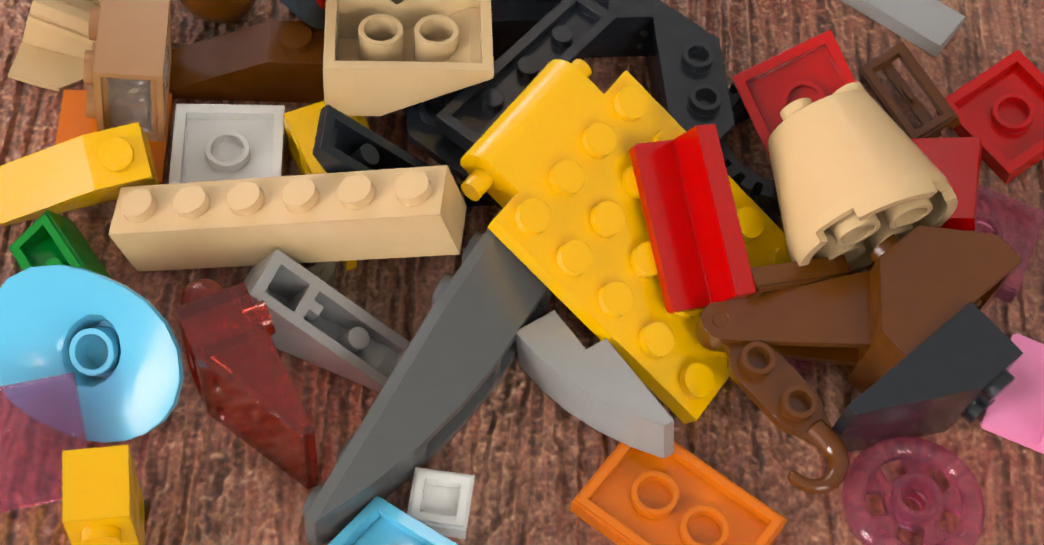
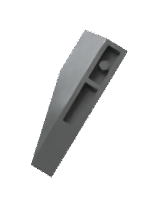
(436, 384)

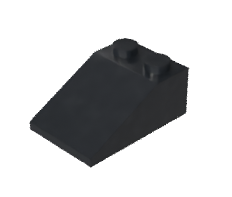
(935, 385)

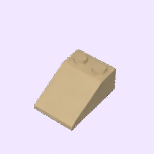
(403, 53)

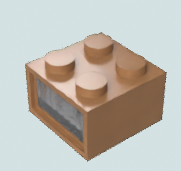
(129, 65)

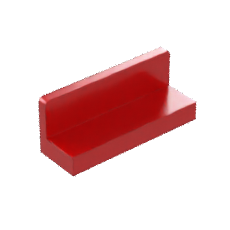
(692, 220)

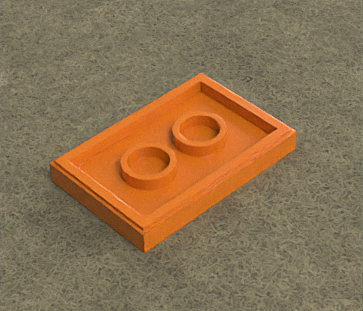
(672, 502)

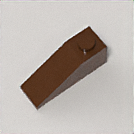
(253, 64)

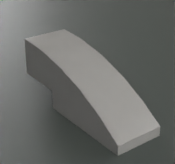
(594, 385)

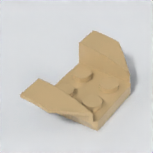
(54, 44)

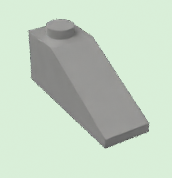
(324, 324)

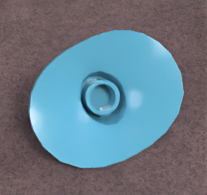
(101, 331)

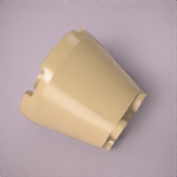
(851, 178)

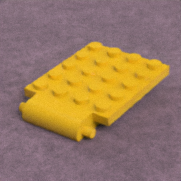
(580, 227)

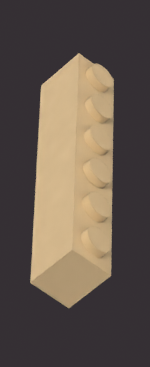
(301, 215)

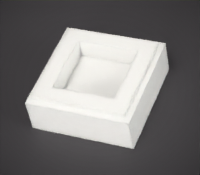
(442, 500)

